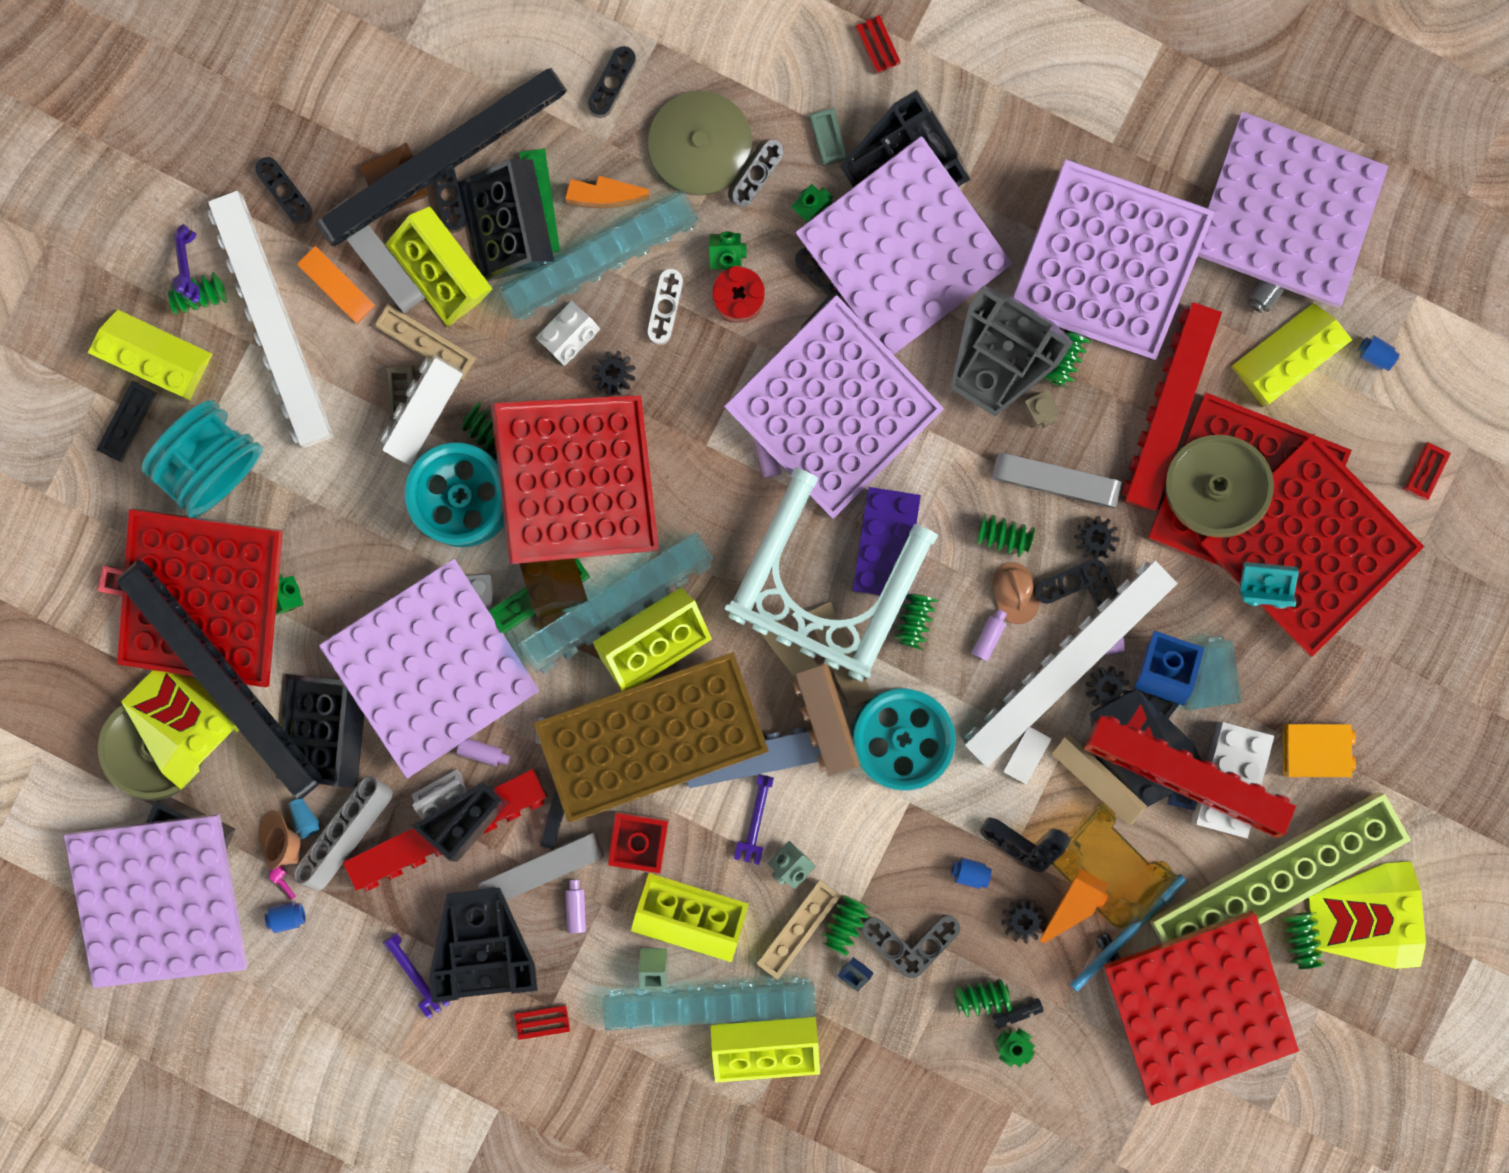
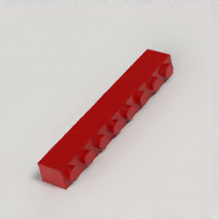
(1171, 406)
(1190, 777)
(412, 848)

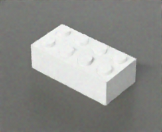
(421, 409)
(1238, 752)

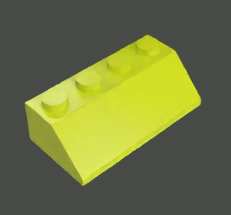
(438, 265)
(150, 354)
(1291, 354)
(653, 640)
(689, 917)
(765, 1049)

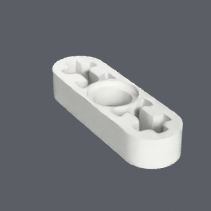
(662, 286)

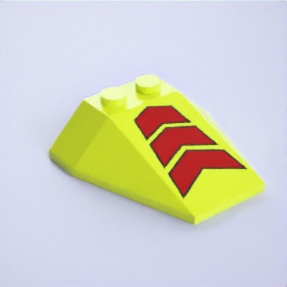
(177, 723)
(1373, 917)

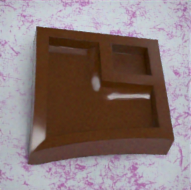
(383, 165)

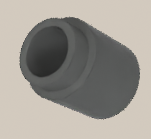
(1264, 296)

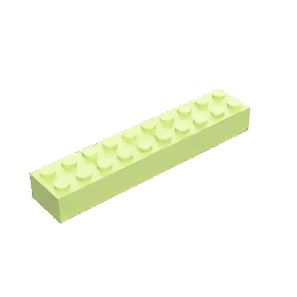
(1291, 870)

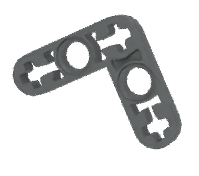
(916, 951)

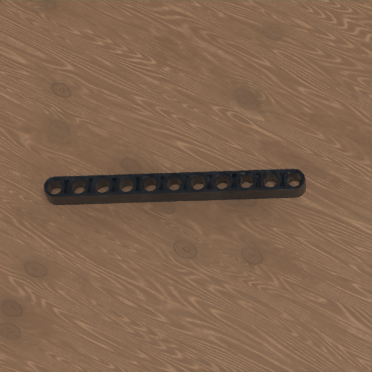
(441, 157)
(219, 679)

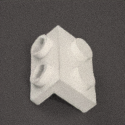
(568, 333)
(439, 794)

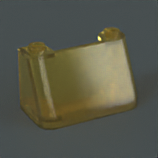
(1106, 854)

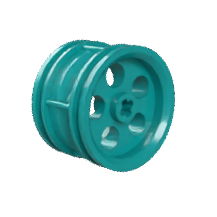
(201, 459)
(423, 503)
(924, 769)

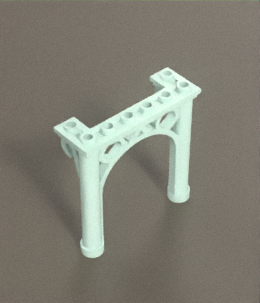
(768, 559)

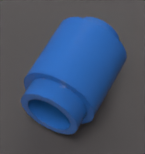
(1378, 353)
(971, 873)
(285, 917)

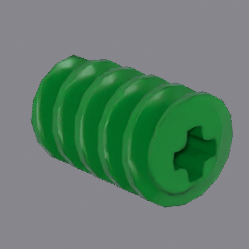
(209, 291)
(1060, 374)
(482, 426)
(1005, 535)
(915, 620)
(845, 925)
(1304, 940)
(982, 998)

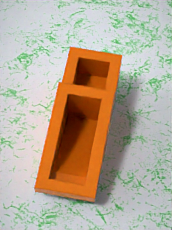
(605, 194)
(335, 284)

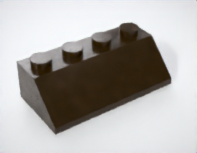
(553, 585)

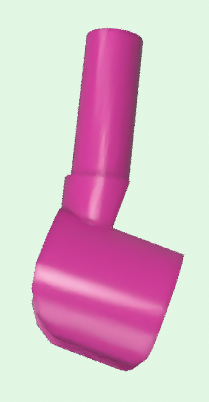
(277, 875)

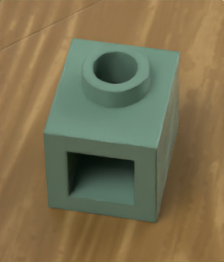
(653, 969)

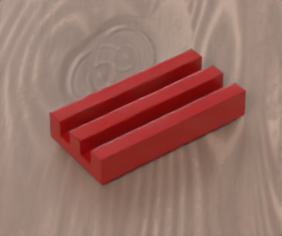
(870, 25)
(1417, 467)
(544, 1032)

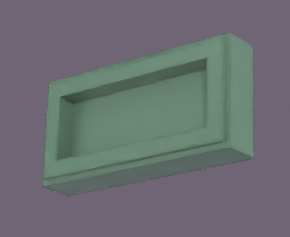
(828, 136)

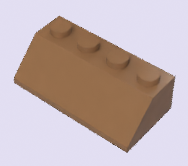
(827, 720)

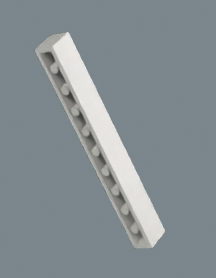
(270, 319)
(1070, 662)

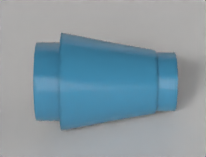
(303, 819)

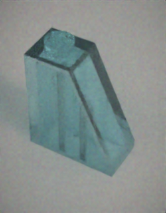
(1217, 676)

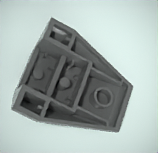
(1004, 350)

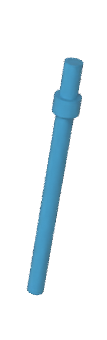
(1125, 935)

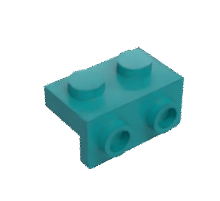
(1268, 584)

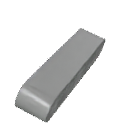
(385, 268)
(1056, 480)
(343, 833)
(545, 867)

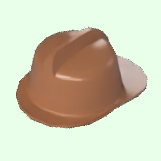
(1015, 592)
(277, 841)

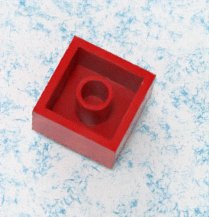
(638, 842)

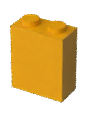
(1318, 750)

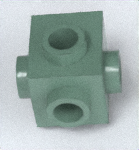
(790, 865)

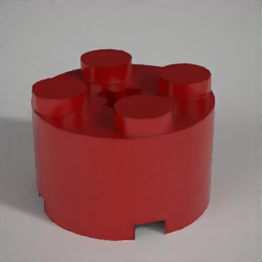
(733, 280)

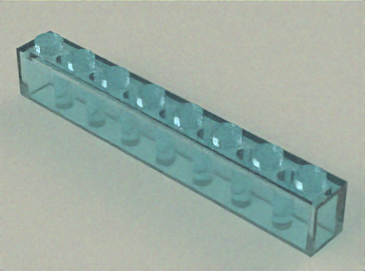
(599, 254)
(616, 602)
(709, 1005)

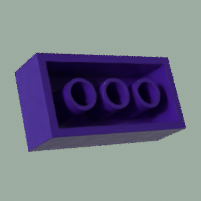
(883, 535)

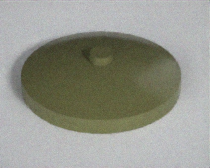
(699, 142)
(1219, 486)
(129, 762)

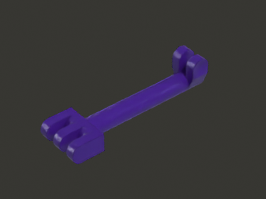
(182, 282)
(750, 846)
(392, 945)

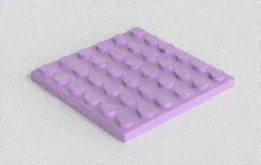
(1291, 209)
(904, 246)
(1112, 258)
(834, 405)
(429, 668)
(156, 901)

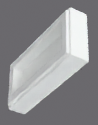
(1027, 755)

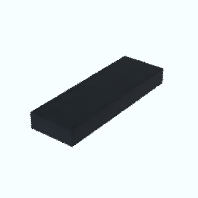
(126, 421)

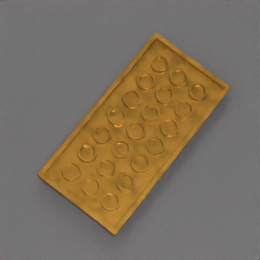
(651, 737)

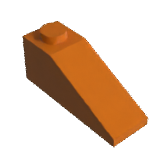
(1077, 904)

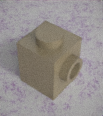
(1041, 409)

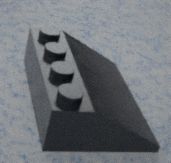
(506, 219)
(324, 726)

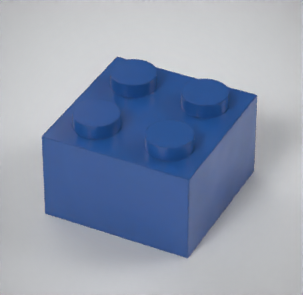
(1169, 668)

